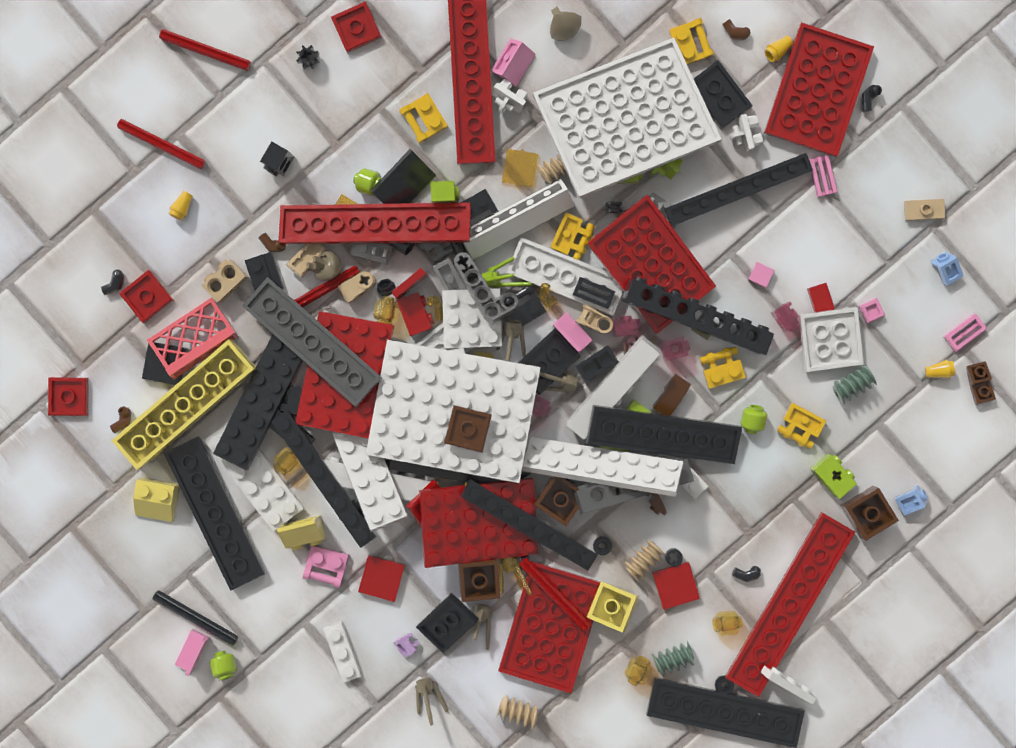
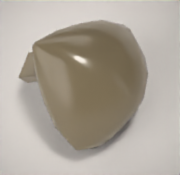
(564, 25)
(326, 266)

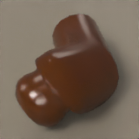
(271, 245)
(124, 419)

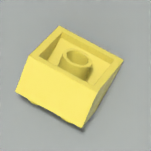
(155, 499)
(302, 532)
(613, 606)

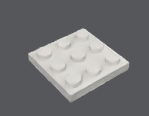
(464, 322)
(831, 339)

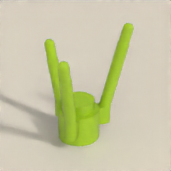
(494, 278)

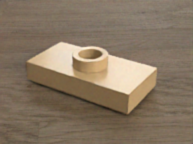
(924, 209)
(306, 253)

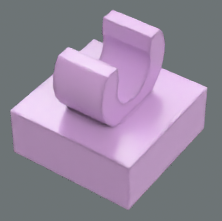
(404, 646)

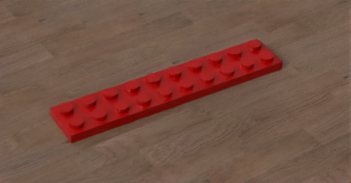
(471, 81)
(375, 223)
(790, 603)

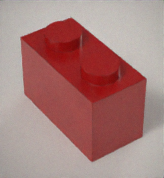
(415, 314)

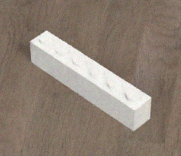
(518, 218)
(616, 383)
(406, 484)

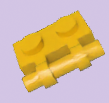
(566, 234)
(723, 373)
(803, 419)

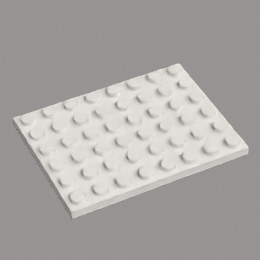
(626, 117)
(418, 400)

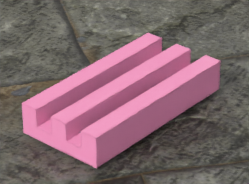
(829, 173)
(951, 342)

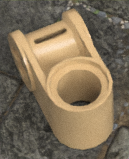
(353, 288)
(593, 319)

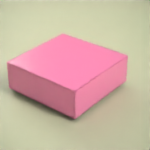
(761, 274)
(871, 310)

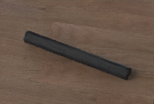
(195, 617)

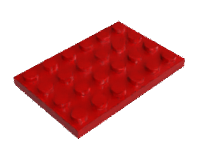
(818, 89)
(649, 248)
(320, 402)
(463, 533)
(543, 639)

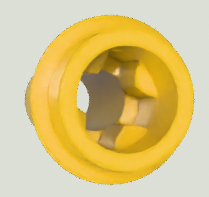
(778, 48)
(180, 207)
(940, 370)

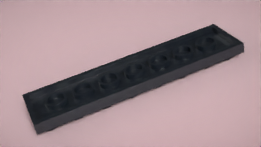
(258, 404)
(663, 434)
(214, 513)
(725, 712)

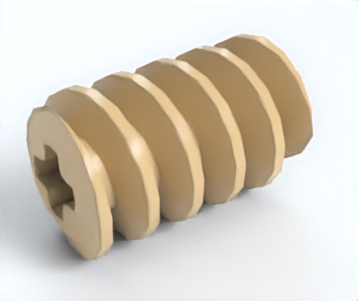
(552, 170)
(644, 559)
(518, 711)

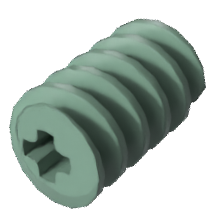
(853, 384)
(673, 659)

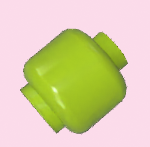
(366, 180)
(754, 419)
(223, 665)

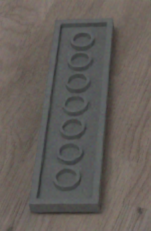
(312, 342)

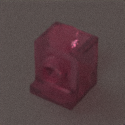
(786, 317)
(626, 326)
(668, 354)
(545, 408)

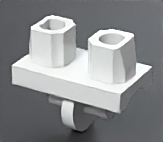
(507, 99)
(750, 141)

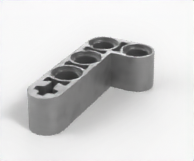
(481, 286)

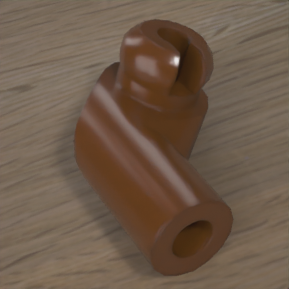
(736, 33)

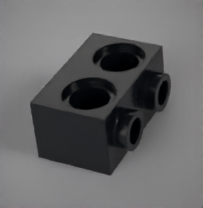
(276, 159)
(596, 363)

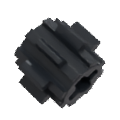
(302, 57)

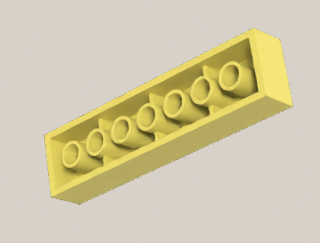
(184, 404)

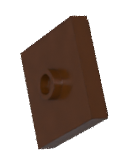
(468, 428)

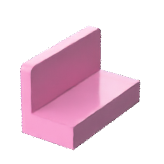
(513, 61)
(572, 332)
(192, 651)

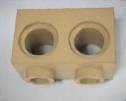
(228, 285)

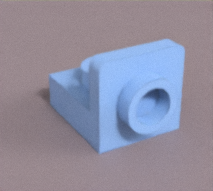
(948, 267)
(912, 500)

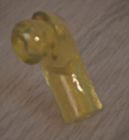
(548, 302)
(438, 307)

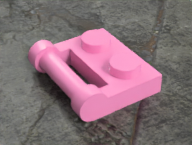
(328, 560)

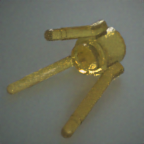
(511, 565)

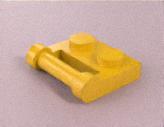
(686, 43)
(428, 113)

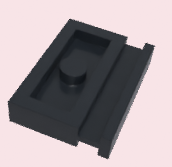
(261, 268)

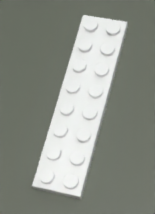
(603, 466)

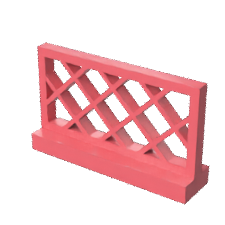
(197, 353)

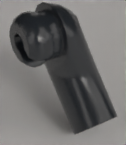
(868, 95)
(115, 284)
(751, 575)

